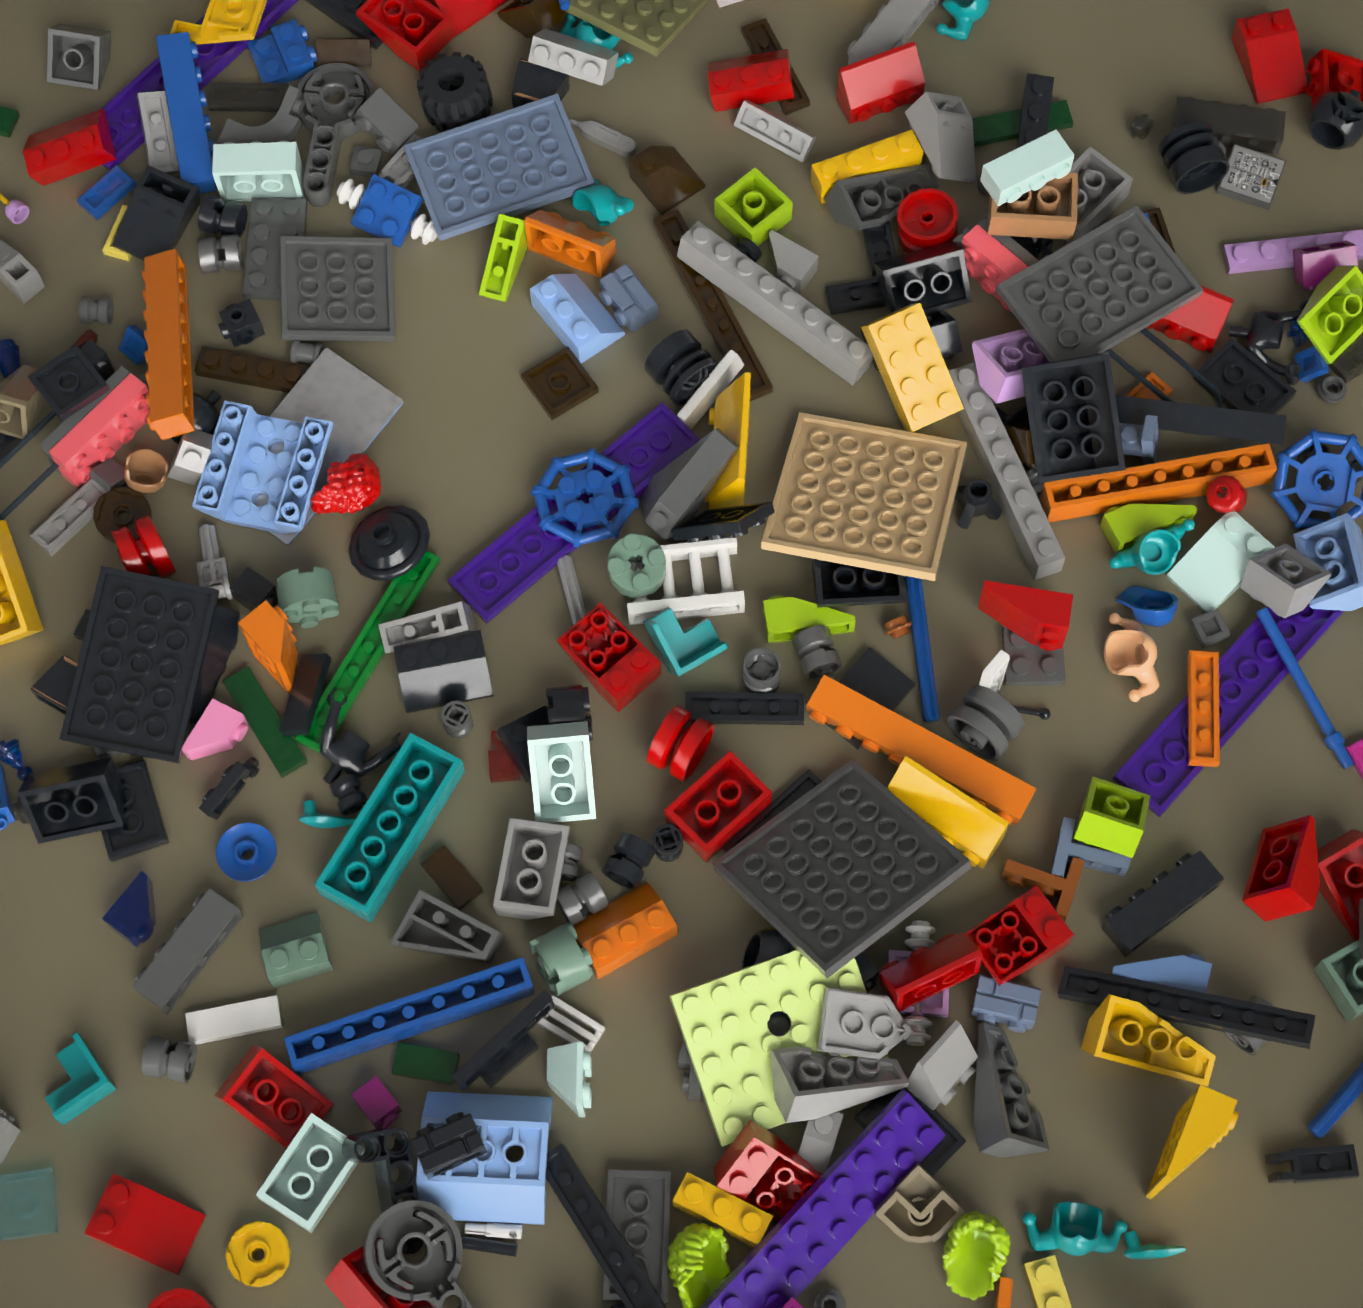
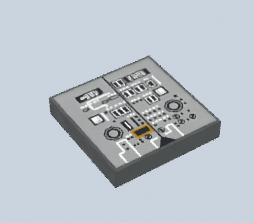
(1251, 176)

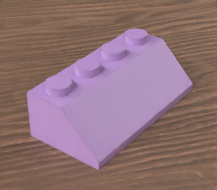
(1000, 363)

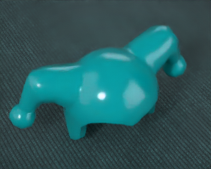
(965, 14)
(593, 35)
(602, 203)
(1153, 550)
(1074, 1230)

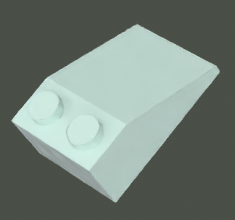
(1218, 561)

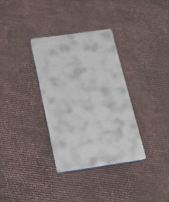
(348, 398)

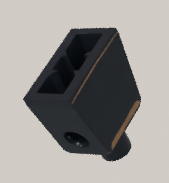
(537, 82)
(56, 684)

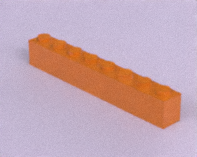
(168, 345)
(1155, 482)
(900, 737)

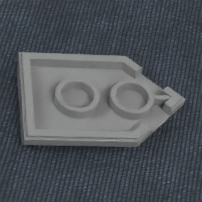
(859, 1024)

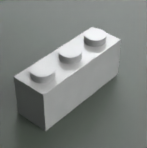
(573, 57)

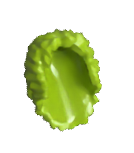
(975, 1254)
(698, 1263)

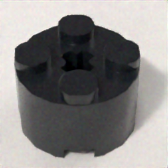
(569, 705)

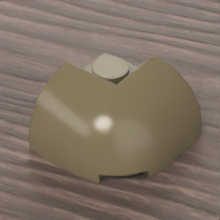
(919, 1207)

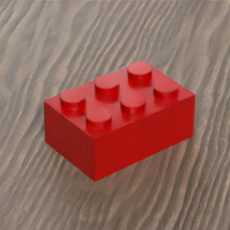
(718, 806)

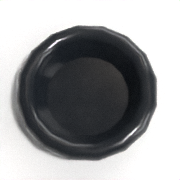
(389, 542)

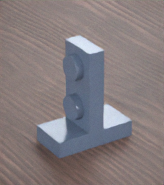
(1141, 439)
(1094, 858)

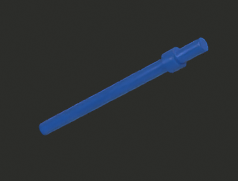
(1333, 740)

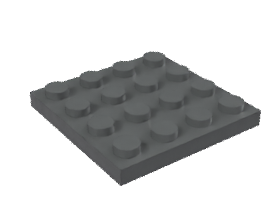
(337, 289)

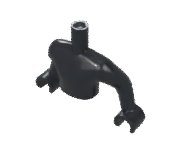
(1266, 333)
(349, 749)

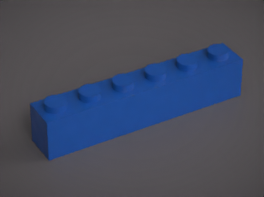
(185, 109)

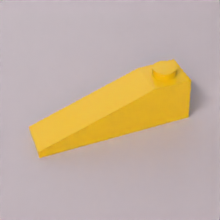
(1139, 1038)

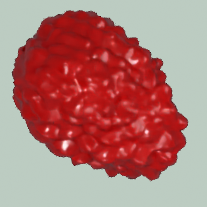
(350, 486)

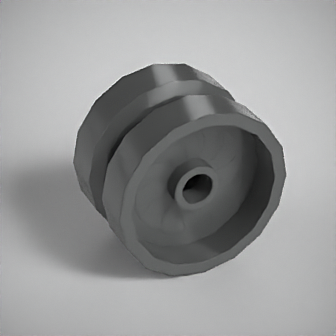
(985, 722)

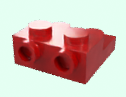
(1334, 73)

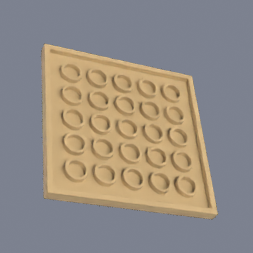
(865, 496)

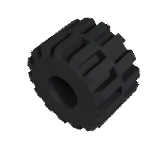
(454, 91)

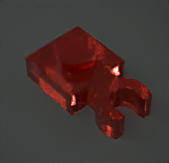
(500, 763)

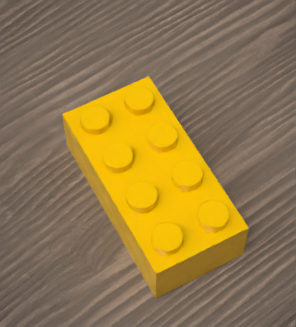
(912, 367)

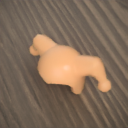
(1132, 654)

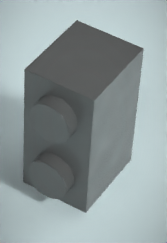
(385, 121)

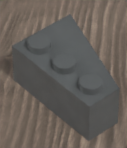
(445, 931)

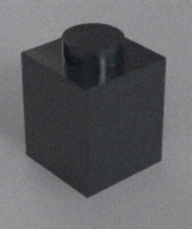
(253, 589)

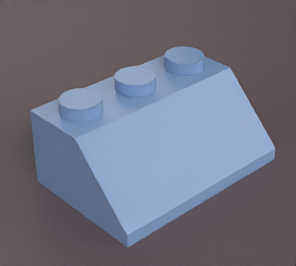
(575, 315)
(1338, 549)

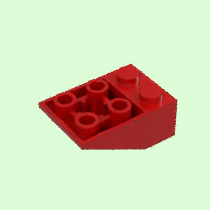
(610, 657)
(1020, 936)
(764, 1171)

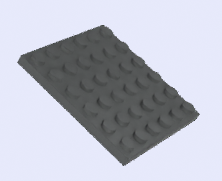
(841, 867)

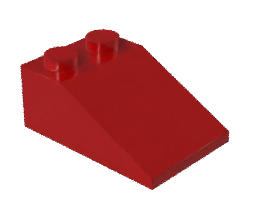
(409, 28)
(1270, 55)
(1031, 613)
(1284, 870)
(1342, 878)
(271, 1096)
(144, 1224)

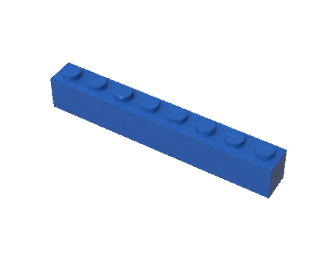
(409, 1016)

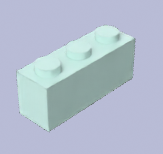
(1027, 168)

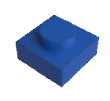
(134, 344)
(1311, 364)

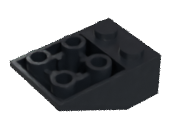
(156, 214)

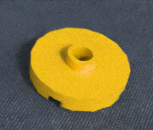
(243, 1247)

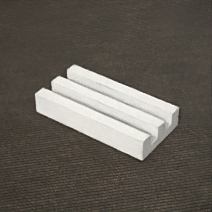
(577, 1015)

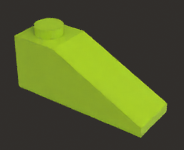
(504, 258)
(1128, 522)
(789, 616)

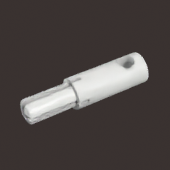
(496, 1230)

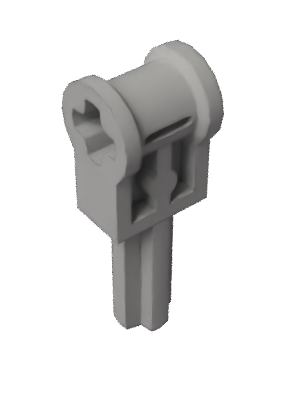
(213, 570)

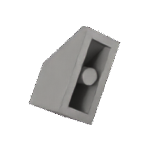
(791, 262)
(191, 457)

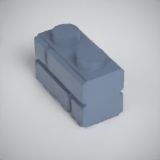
(628, 298)
(1006, 1004)

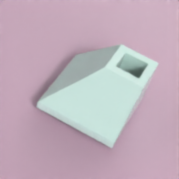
(567, 1074)

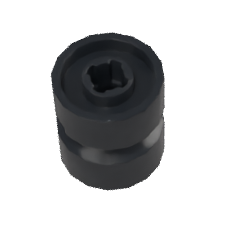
(218, 216)
(627, 863)

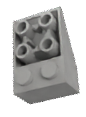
(945, 135)

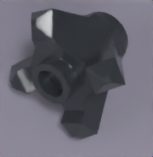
(976, 501)

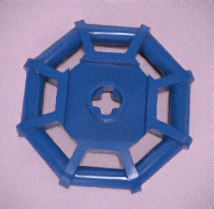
(1313, 468)
(578, 483)

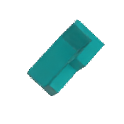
(680, 648)
(87, 1084)

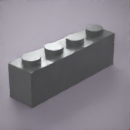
(187, 950)

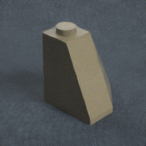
(19, 403)

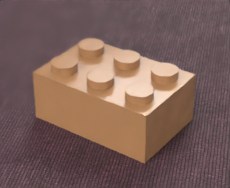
(1038, 213)

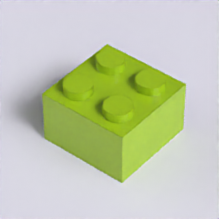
(753, 207)
(1112, 817)

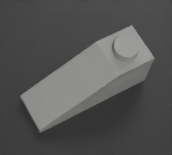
(428, 625)
(820, 1140)

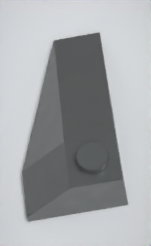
(875, 197)
(685, 483)
(1001, 1109)

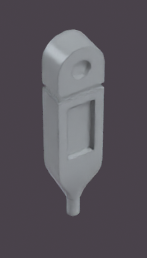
(606, 137)

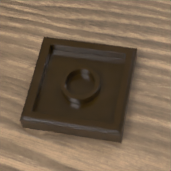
(559, 383)

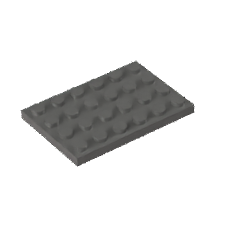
(1099, 288)

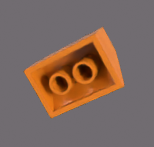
(569, 242)
(272, 642)
(625, 929)

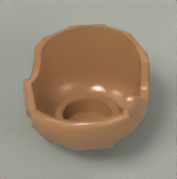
(145, 470)

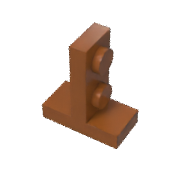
(1051, 886)

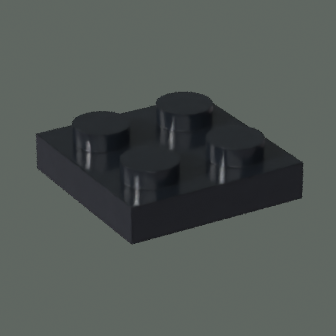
(68, 383)

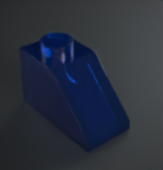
(134, 911)

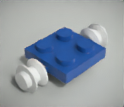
(386, 210)

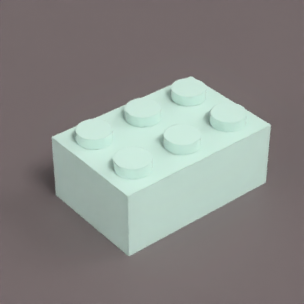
(258, 170)
(561, 772)
(308, 1174)

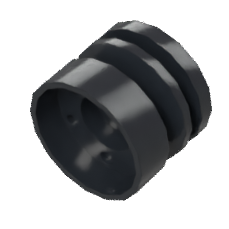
(1193, 157)
(680, 365)

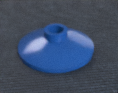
(237, 842)

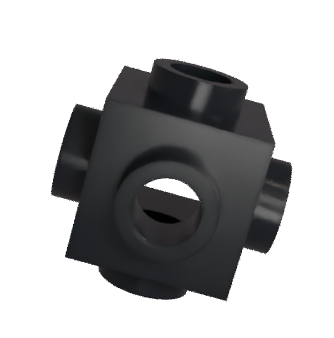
(240, 323)

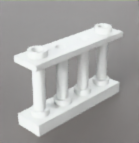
(699, 603)

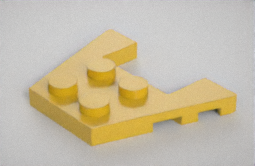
(225, 22)

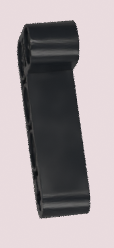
(384, 1162)

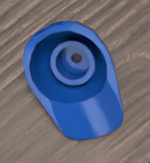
(1149, 606)

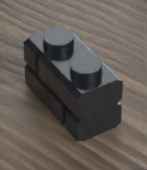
(448, 1145)

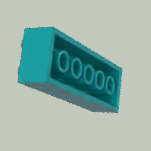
(390, 827)

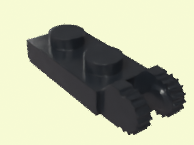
(1315, 1164)

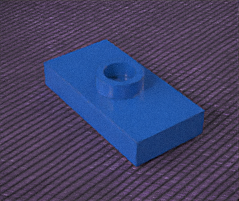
(106, 192)

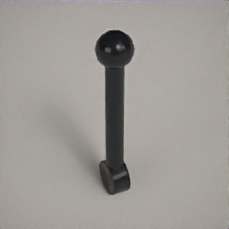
(1043, 713)

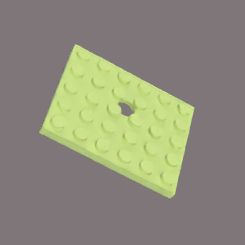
(731, 1040)

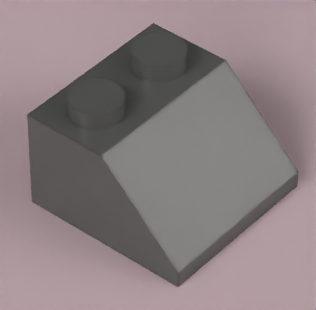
(77, 55)

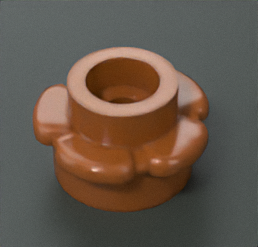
(897, 627)

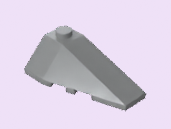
(821, 1084)

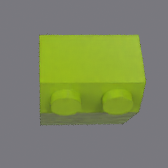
(1334, 312)

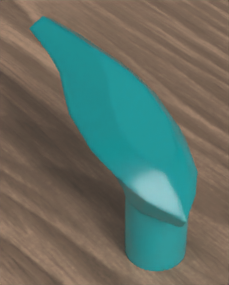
(322, 820)
(1148, 1251)

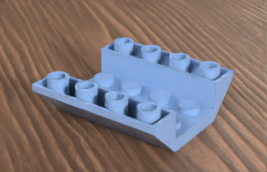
(244, 468)
(491, 1185)

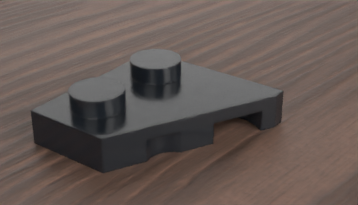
(515, 738)

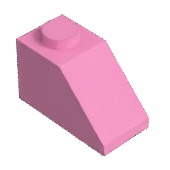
(215, 731)

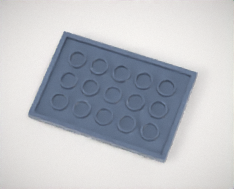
(498, 166)

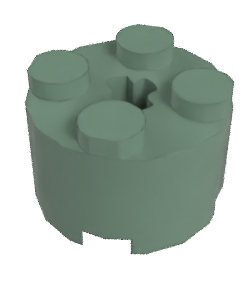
(639, 582)
(307, 596)
(561, 959)

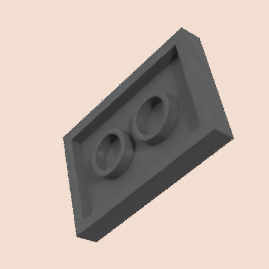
(1031, 664)

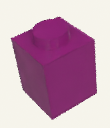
(377, 1103)

